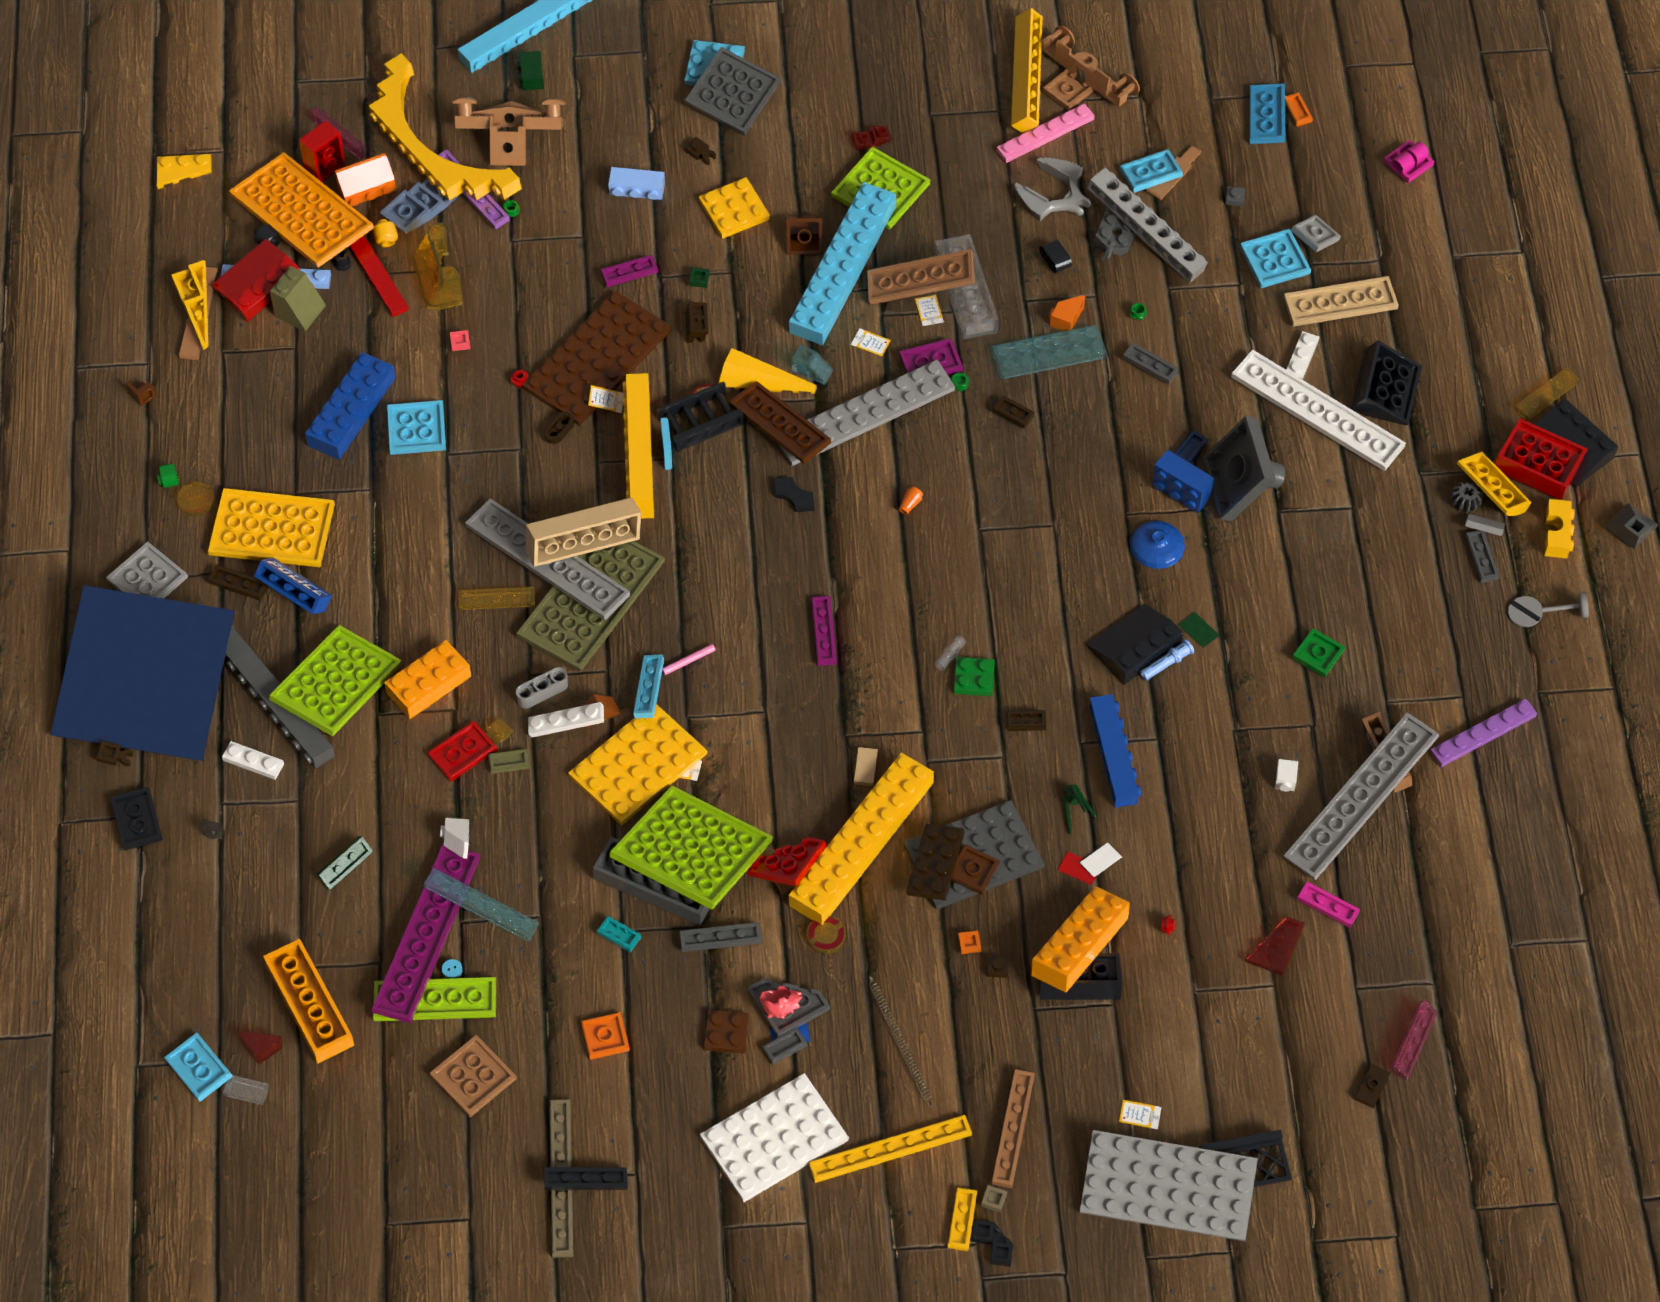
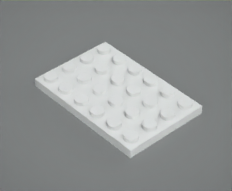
(774, 1137)

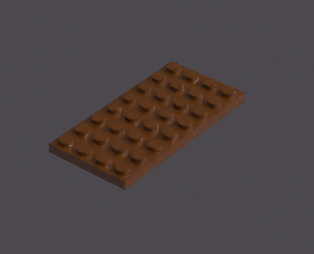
(597, 355)

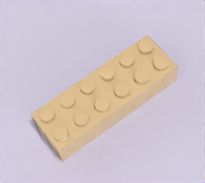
(583, 531)

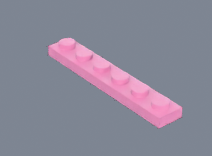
(1045, 133)

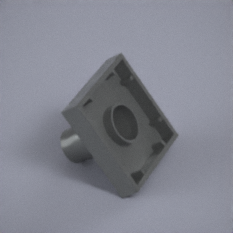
(1241, 468)

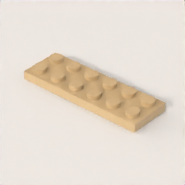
(1340, 301)

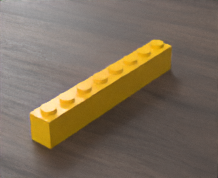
(1026, 71)

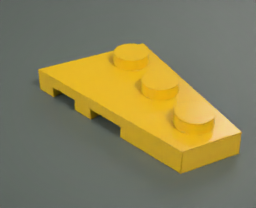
(174, 168)

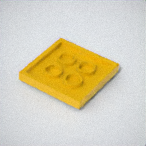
(734, 207)

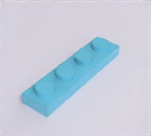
(648, 686)

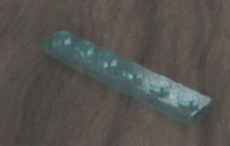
(481, 904)

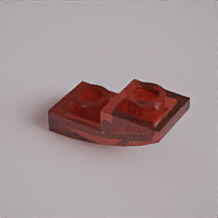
(874, 137)

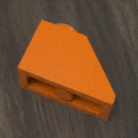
(1066, 313)

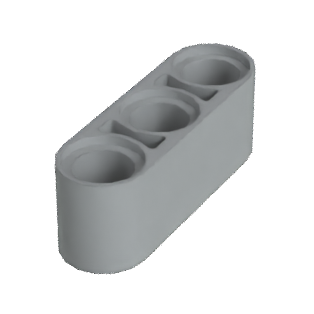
(538, 695)

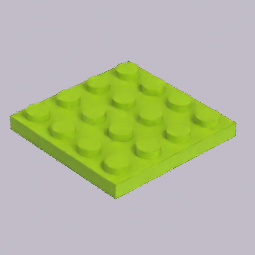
(886, 173)

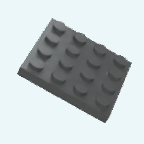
(732, 91)

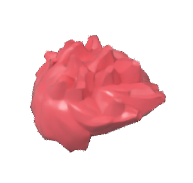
(780, 1002)

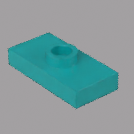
(619, 934)

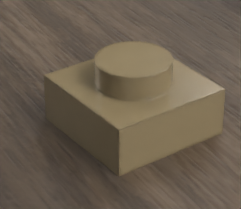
(994, 1198)

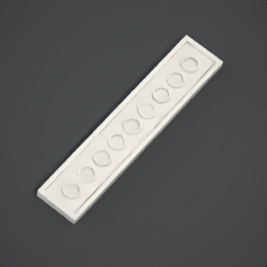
(1318, 410)

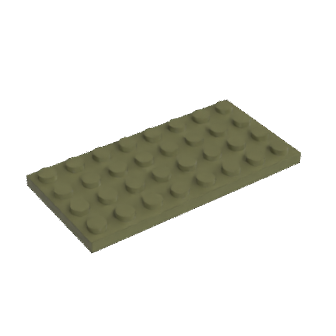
(571, 630)

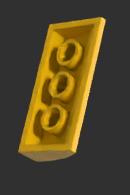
(1495, 484)

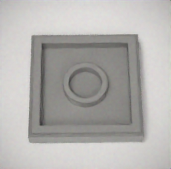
(1316, 233)

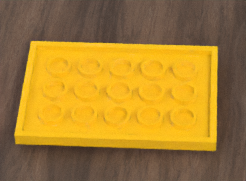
(271, 526)
(637, 764)

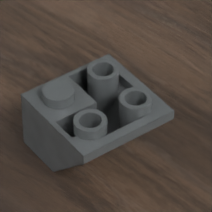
(1631, 525)

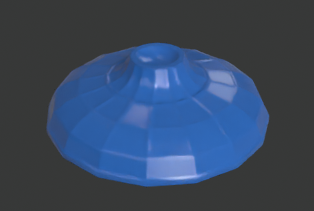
(1157, 544)

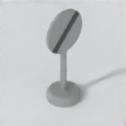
(1528, 611)

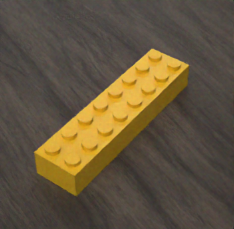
(638, 442)

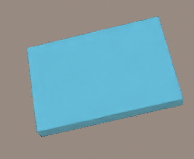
(1151, 170)
(198, 1066)

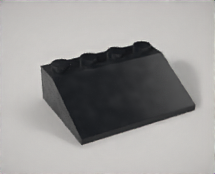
(1386, 384)
(1574, 426)
(1136, 642)

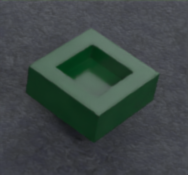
(699, 277)

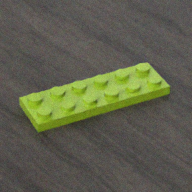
(452, 999)

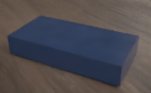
(1191, 446)

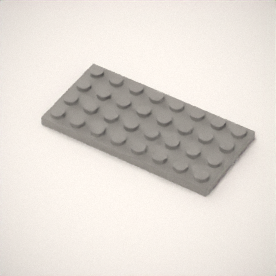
(1168, 1185)

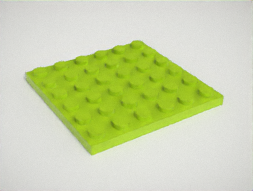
(691, 847)

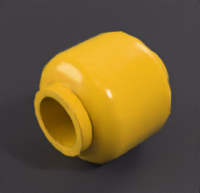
(385, 233)

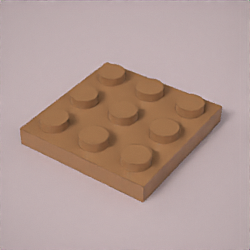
(473, 1076)

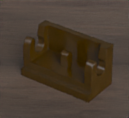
(696, 321)

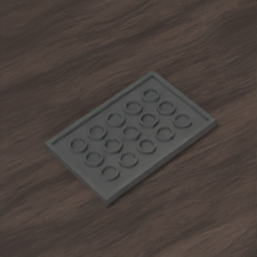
(998, 834)

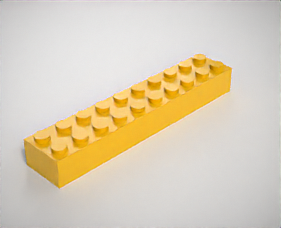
(861, 838)

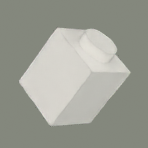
(1286, 775)

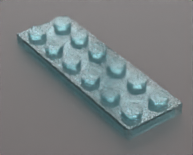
(1049, 352)

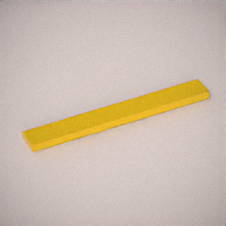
(890, 1148)

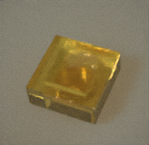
(499, 730)

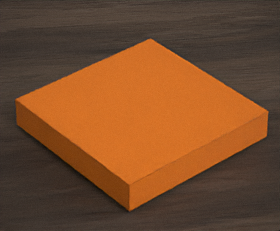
(605, 1035)

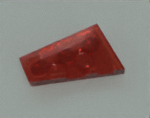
(1278, 947)

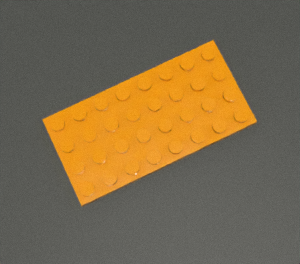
(301, 209)

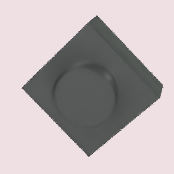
(1235, 196)

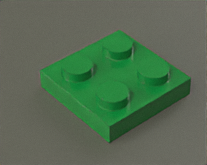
(1318, 652)
(974, 676)

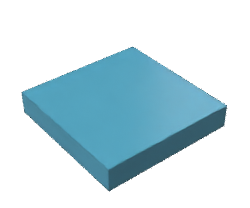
(666, 443)

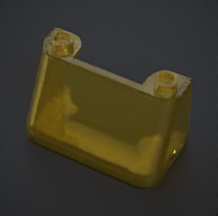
(438, 285)

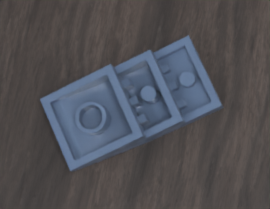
(415, 206)

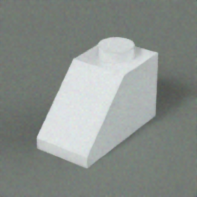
(456, 835)

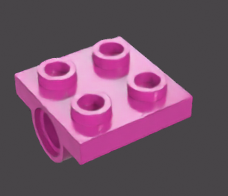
(1409, 160)

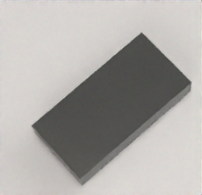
(784, 1046)

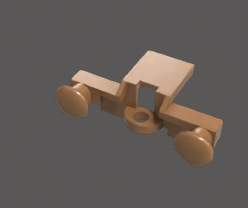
(1066, 89)

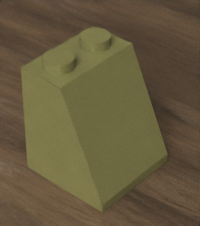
(296, 299)

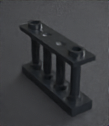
(704, 431)

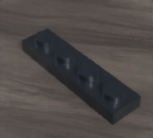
(585, 1178)

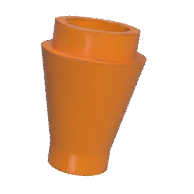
(910, 500)

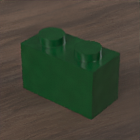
(531, 69)

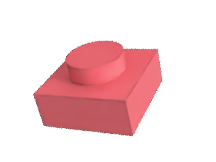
(460, 340)

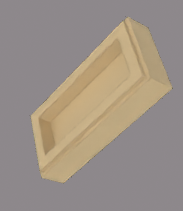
(865, 766)

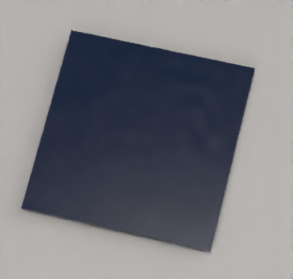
(143, 673)

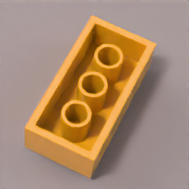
(427, 679)

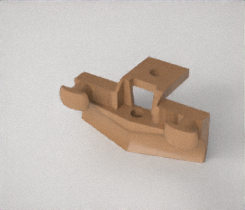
(494, 118)

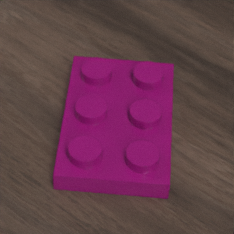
(925, 354)

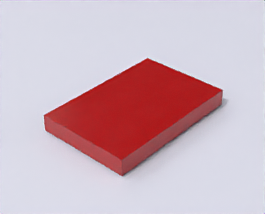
(462, 751)

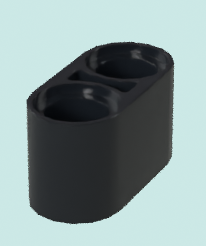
(1055, 256)

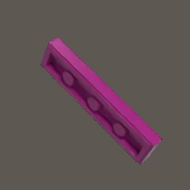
(824, 630)

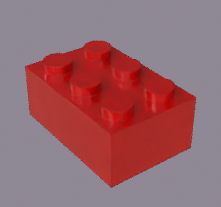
(322, 151)

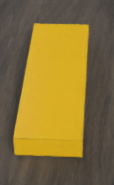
(962, 1219)

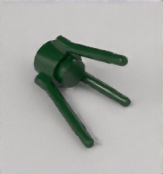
(1074, 796)

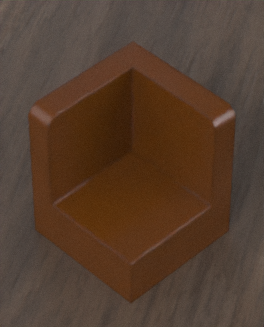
(141, 392)

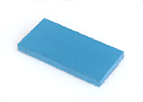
(1267, 113)

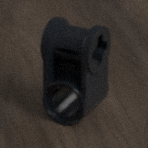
(342, 260)

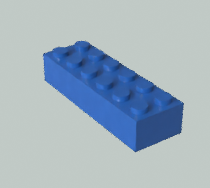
(350, 405)

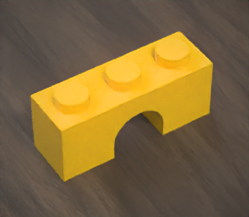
(1559, 514)

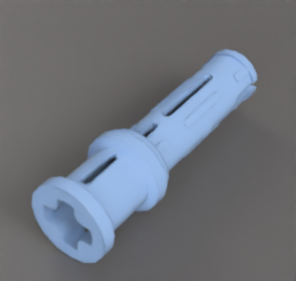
(1173, 656)

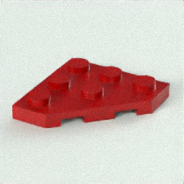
(788, 863)

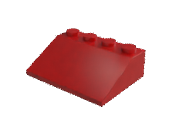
(251, 279)
(1540, 459)

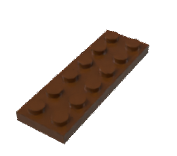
(780, 422)

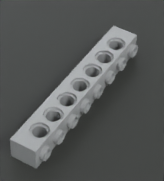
(1148, 233)

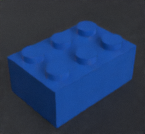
(1182, 481)

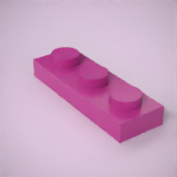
(1328, 904)

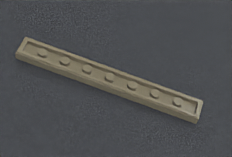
(561, 1199)

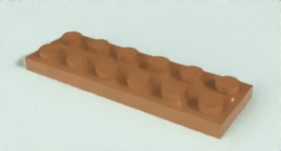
(921, 276)

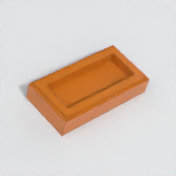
(1297, 109)

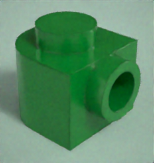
(168, 476)

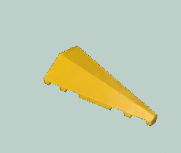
(193, 294)
(743, 370)

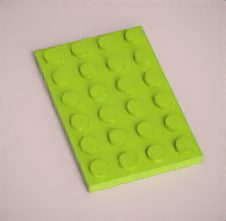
(335, 680)

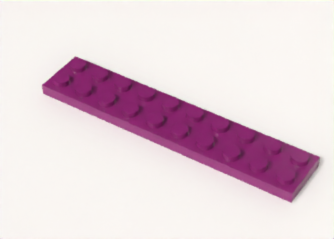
(422, 942)

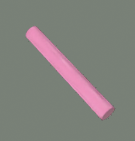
(688, 659)

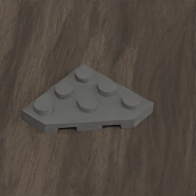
(811, 1006)

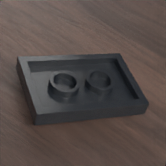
(136, 818)

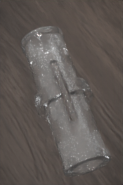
(950, 653)

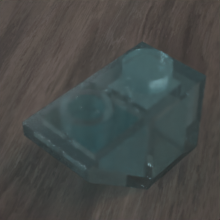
(811, 364)

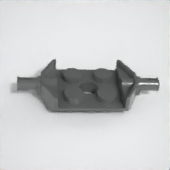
(1113, 243)

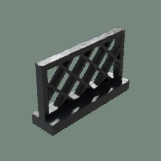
(1256, 1142)

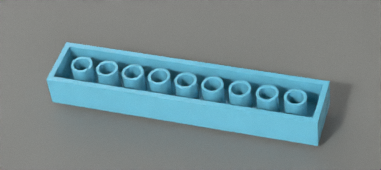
(842, 263)

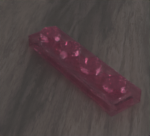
(348, 141)
(1414, 1040)

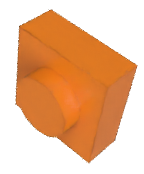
(969, 942)

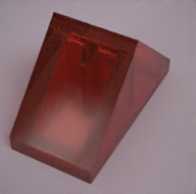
(261, 1045)

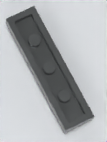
(720, 937)

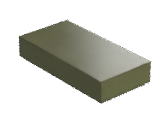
(509, 761)

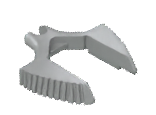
(1067, 173)

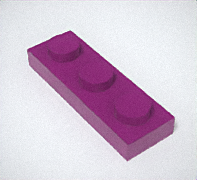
(629, 271)

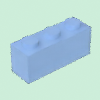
(636, 183)

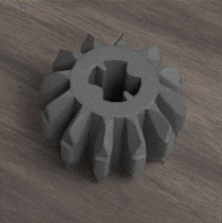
(1466, 496)

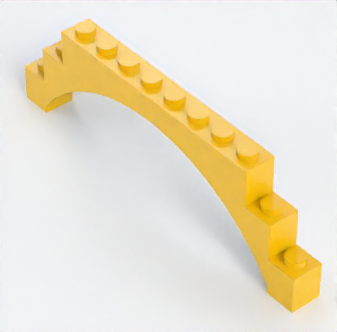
(447, 176)

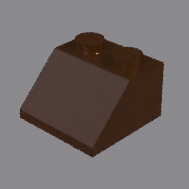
(804, 234)

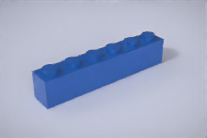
(1114, 751)

